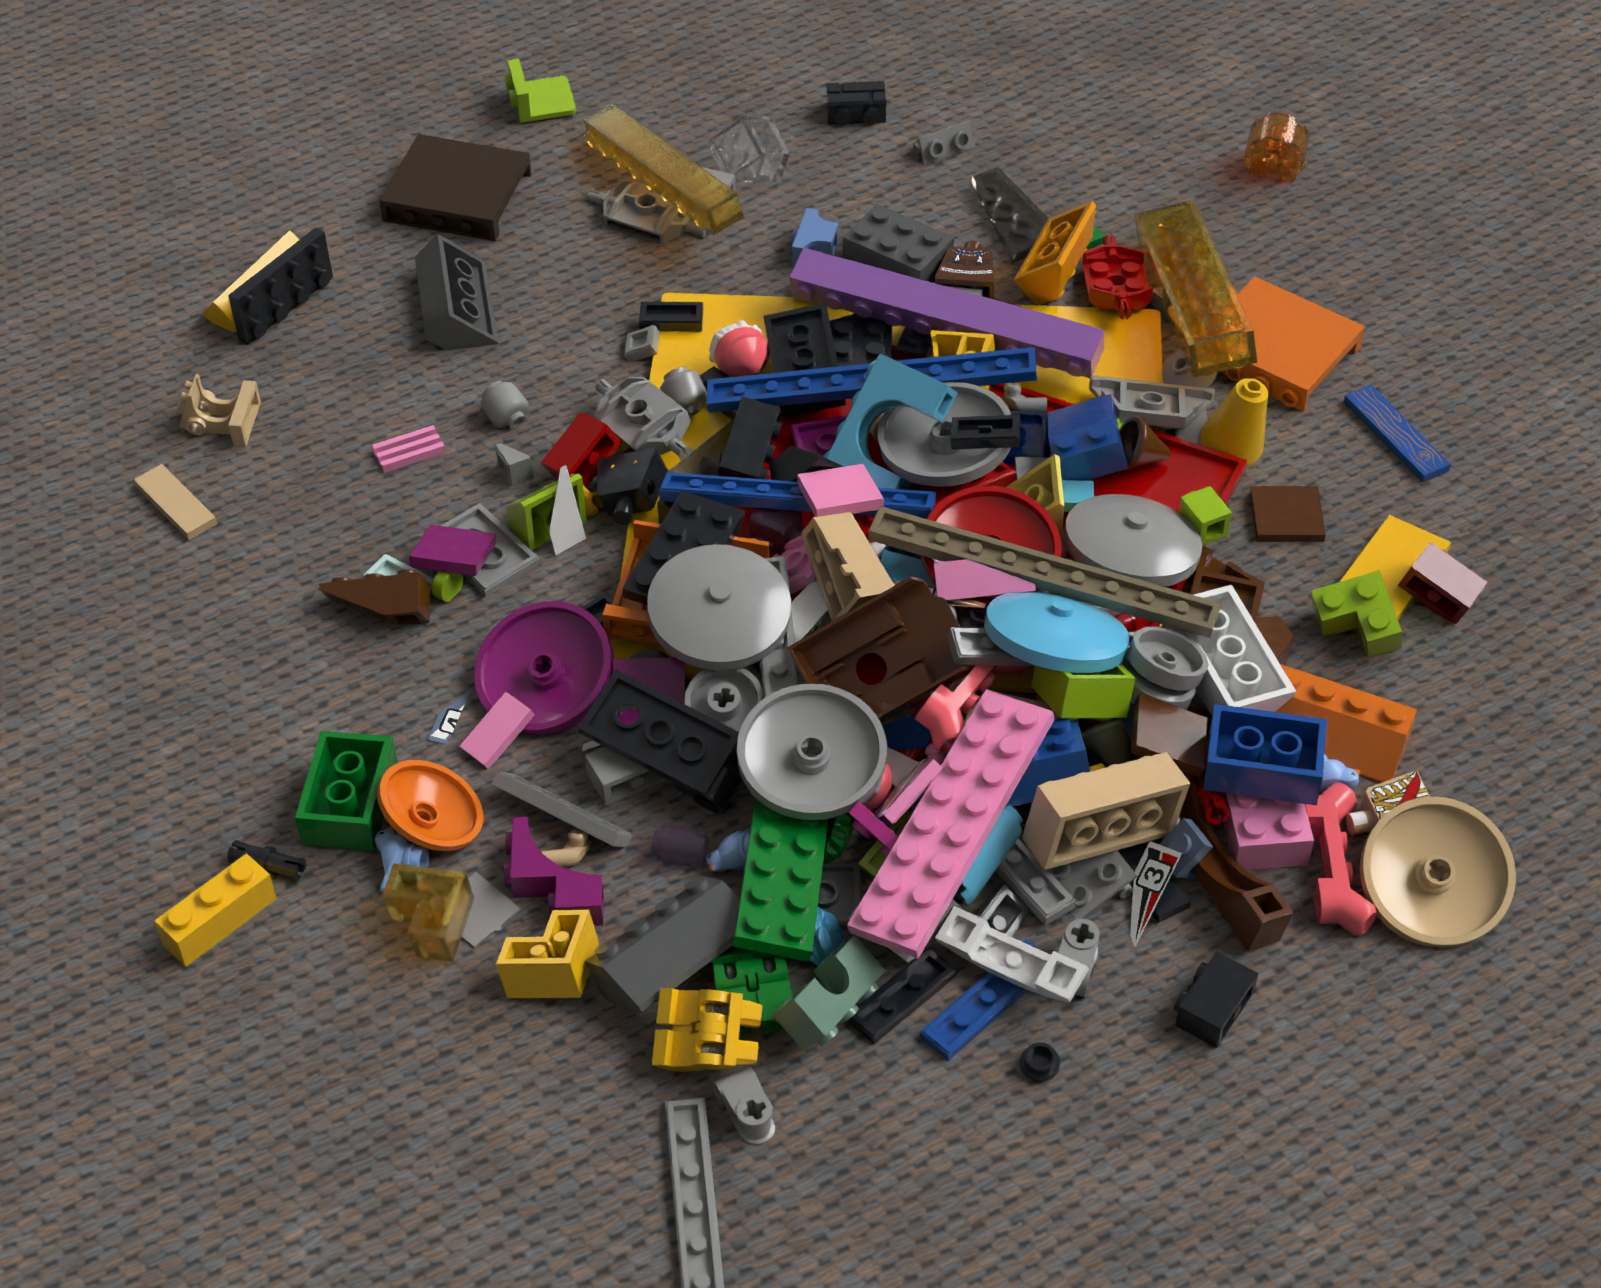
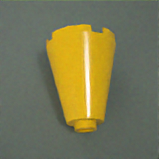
(1239, 422)

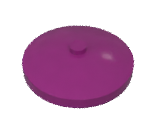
(547, 659)

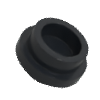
(1040, 1062)

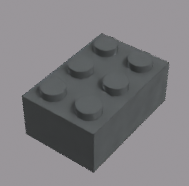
(896, 244)

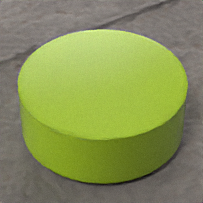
(446, 585)

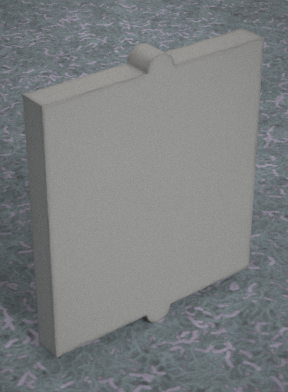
(488, 911)

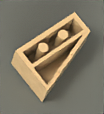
(844, 563)

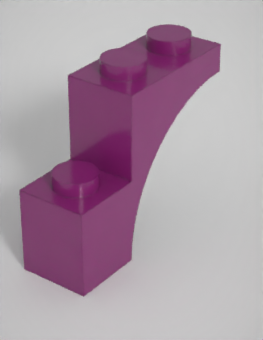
(537, 876)

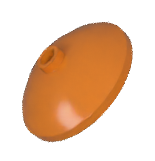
(430, 805)

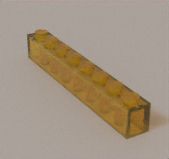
(663, 169)

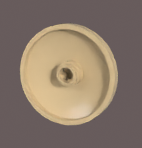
(1437, 872)

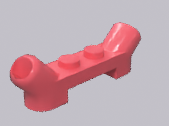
(943, 709)
(1333, 896)

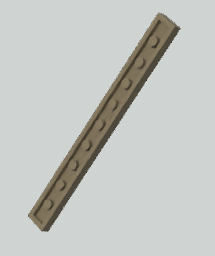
(1047, 571)

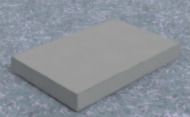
(507, 559)

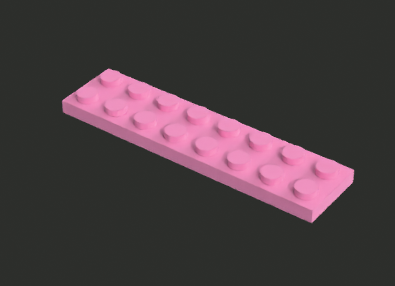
(950, 824)

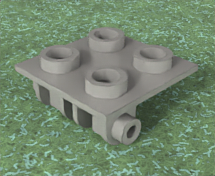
(1095, 881)

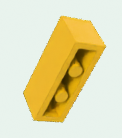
(215, 909)

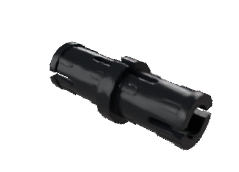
(269, 860)

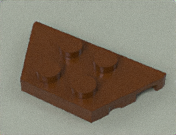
(1214, 574)

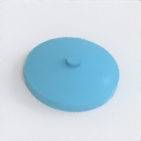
(1056, 632)

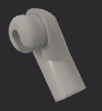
(1014, 399)

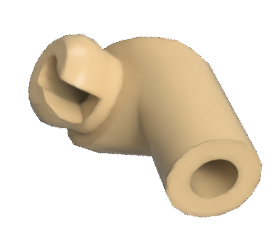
(573, 850)

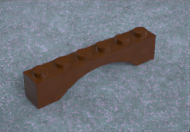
(1248, 903)

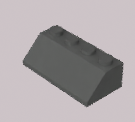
(454, 296)
(666, 944)

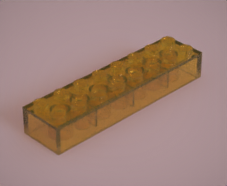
(1195, 289)

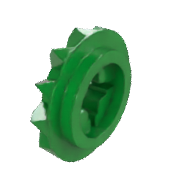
(838, 836)

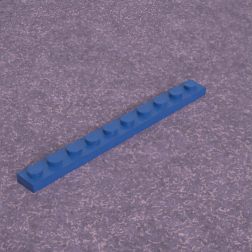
(846, 381)

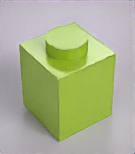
(1206, 514)

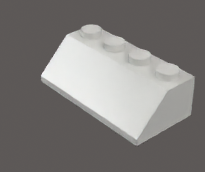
(1239, 659)

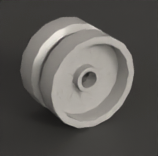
(1165, 666)
(724, 695)

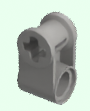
(1085, 953)
(746, 1105)

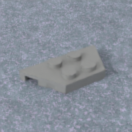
(1157, 403)

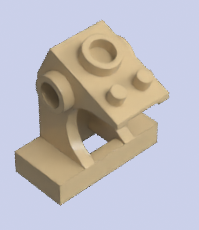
(202, 404)

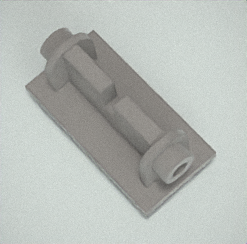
(945, 142)

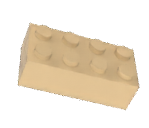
(1105, 810)

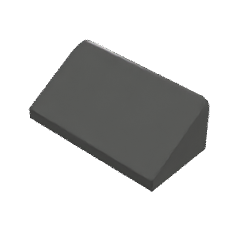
(1003, 910)

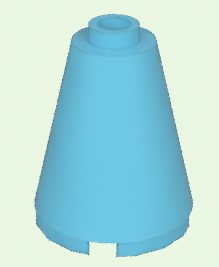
(992, 853)

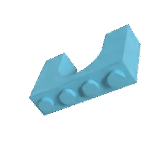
(887, 387)

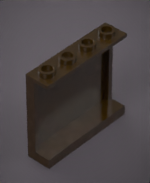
(453, 186)

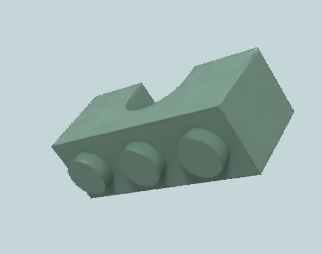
(813, 1012)

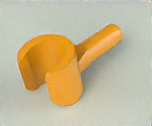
(590, 500)

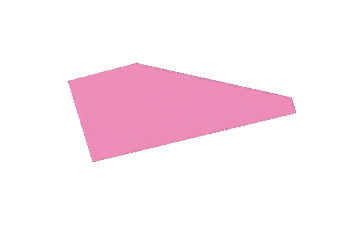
(970, 579)

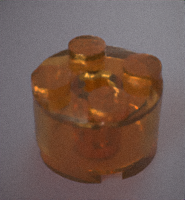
(1276, 147)

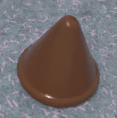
(1141, 443)

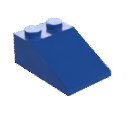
(1087, 439)

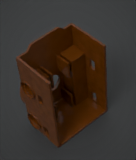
(901, 626)

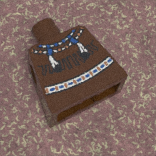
(968, 268)

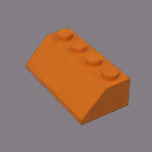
(1361, 727)

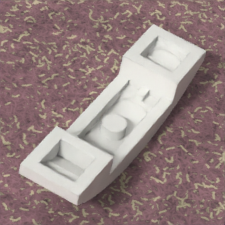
(1010, 958)

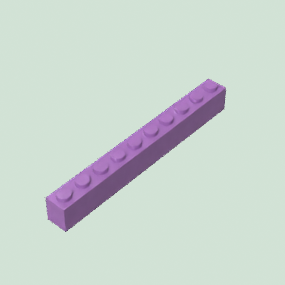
(935, 307)

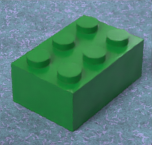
(341, 791)

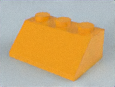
(1056, 254)

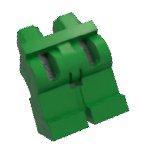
(758, 977)

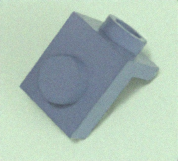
(1191, 843)

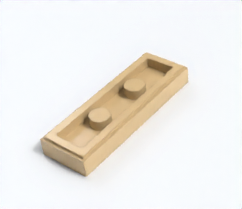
(175, 501)

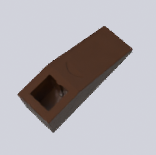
(392, 598)

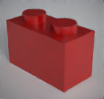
(581, 448)

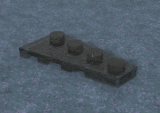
(1010, 212)

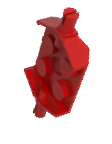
(1116, 278)

